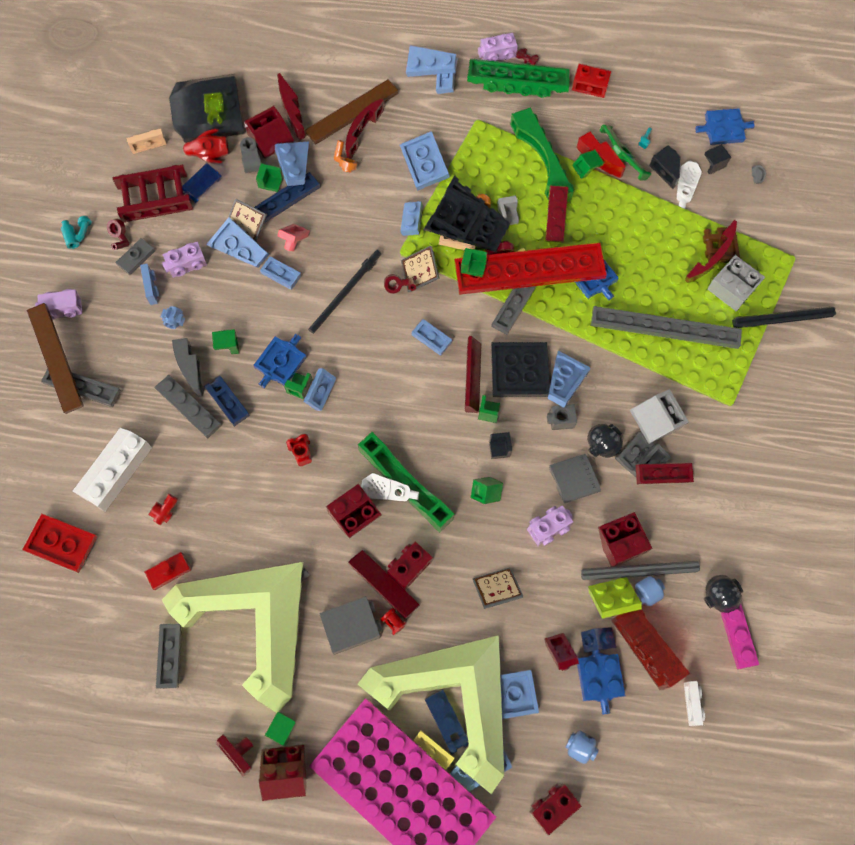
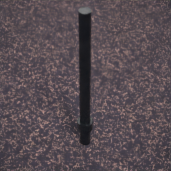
(367, 265)

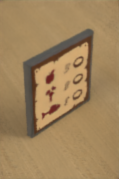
(248, 218)
(421, 267)
(497, 588)

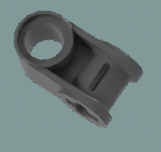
(250, 156)

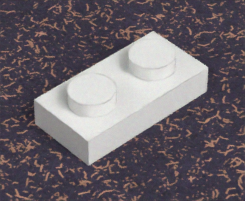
(693, 695)

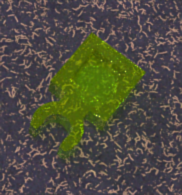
(213, 105)

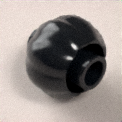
(604, 440)
(723, 593)

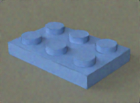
(424, 161)
(518, 694)

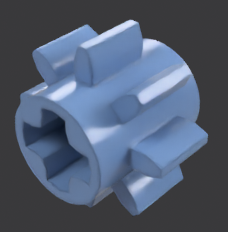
(172, 317)

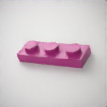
(739, 639)

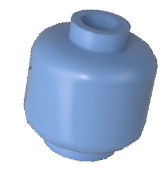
(650, 590)
(582, 747)

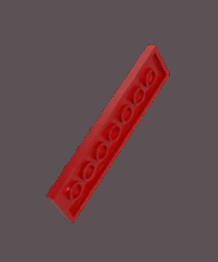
(535, 268)

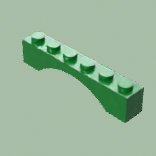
(527, 129)
(385, 462)

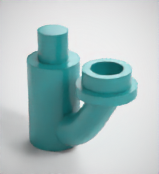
(71, 239)

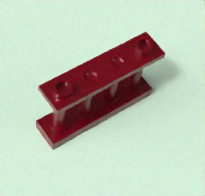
(155, 208)

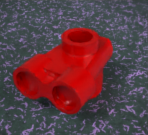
(300, 449)
(162, 513)

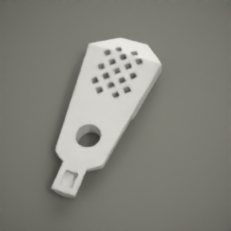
(691, 177)
(390, 489)

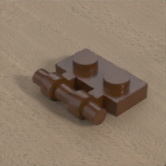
(708, 240)

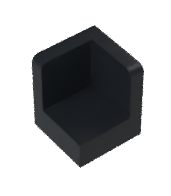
(718, 158)
(500, 445)

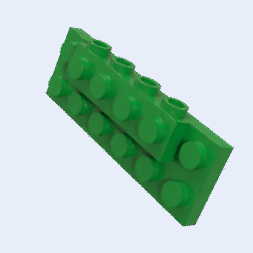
(518, 78)

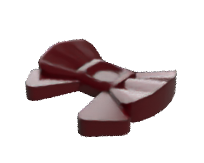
(521, 54)

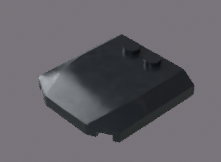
(188, 107)

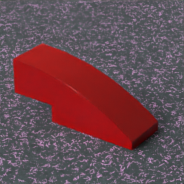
(612, 163)

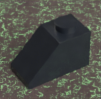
(667, 165)

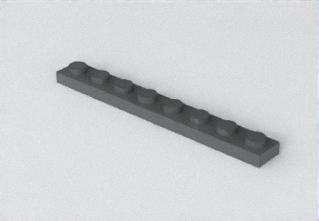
(666, 327)

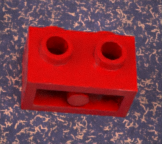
(591, 80)

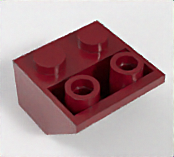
(267, 130)
(353, 511)
(623, 539)
(282, 772)

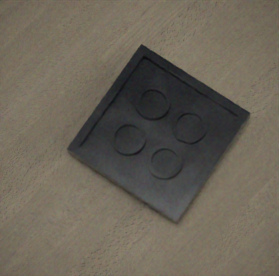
(519, 369)

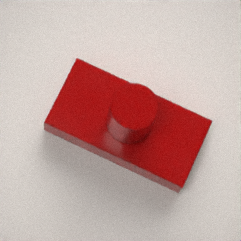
(167, 571)

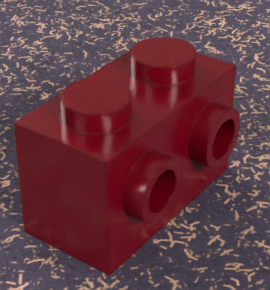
(409, 565)
(555, 808)

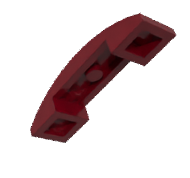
(370, 113)
(700, 270)

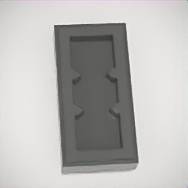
(135, 256)

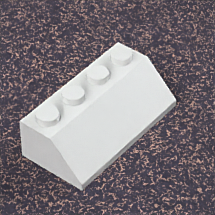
(113, 469)

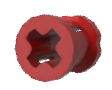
(393, 621)

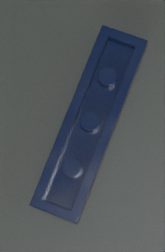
(287, 197)

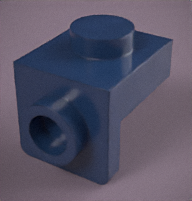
(598, 639)

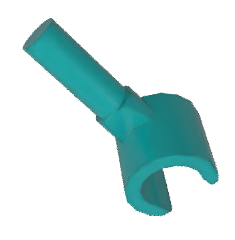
(644, 143)

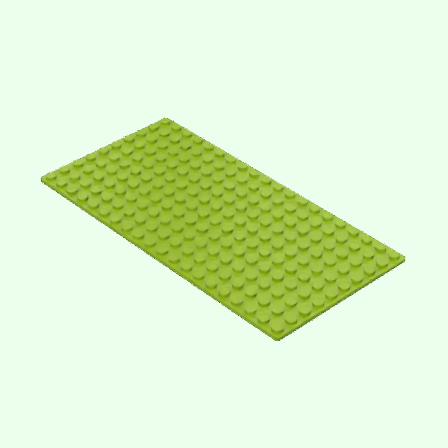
(642, 241)

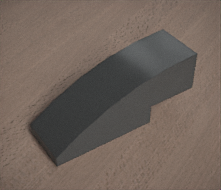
(188, 364)

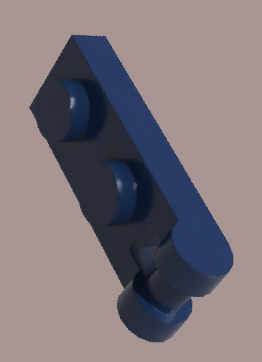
(227, 401)
(446, 721)

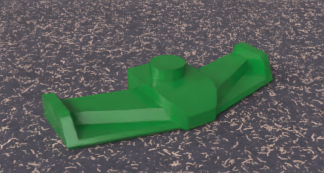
(624, 153)

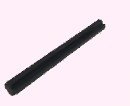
(783, 317)

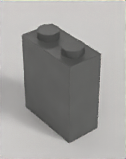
(350, 625)

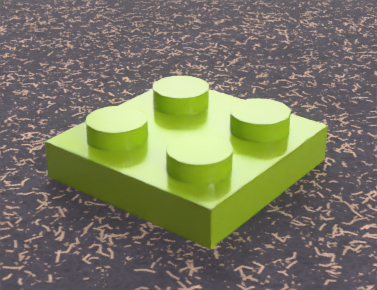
(614, 597)

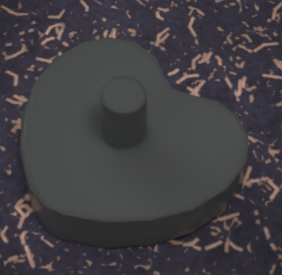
(758, 174)

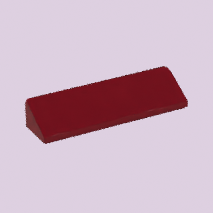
(473, 372)
(384, 584)

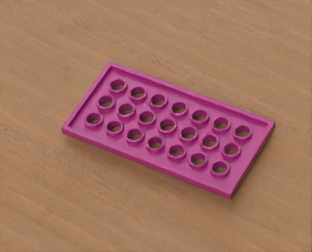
(370, 777)

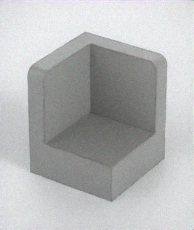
(507, 209)

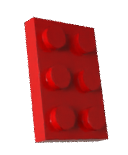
(60, 543)

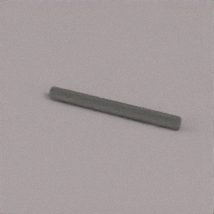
(640, 570)

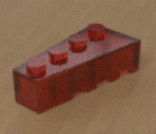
(650, 649)

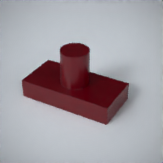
(561, 651)
(235, 753)

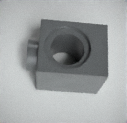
(569, 414)

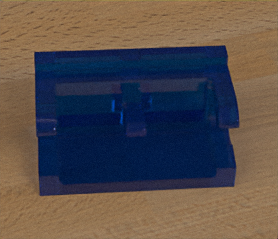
(201, 182)

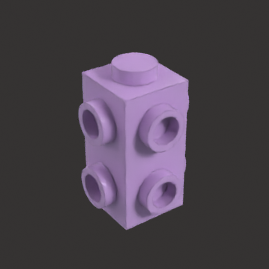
(498, 47)
(184, 260)
(62, 304)
(555, 522)

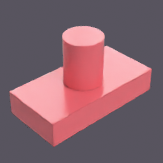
(292, 234)

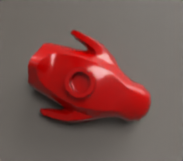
(207, 147)

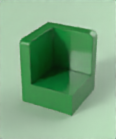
(586, 163)
(269, 177)
(474, 262)
(225, 340)
(298, 385)
(488, 410)
(486, 490)
(280, 729)

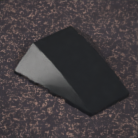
(467, 218)

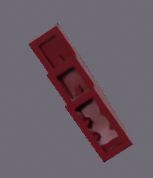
(291, 105)

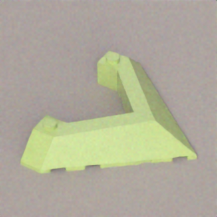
(276, 600)
(477, 671)

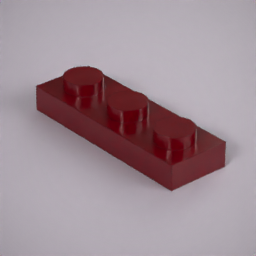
(556, 214)
(664, 473)

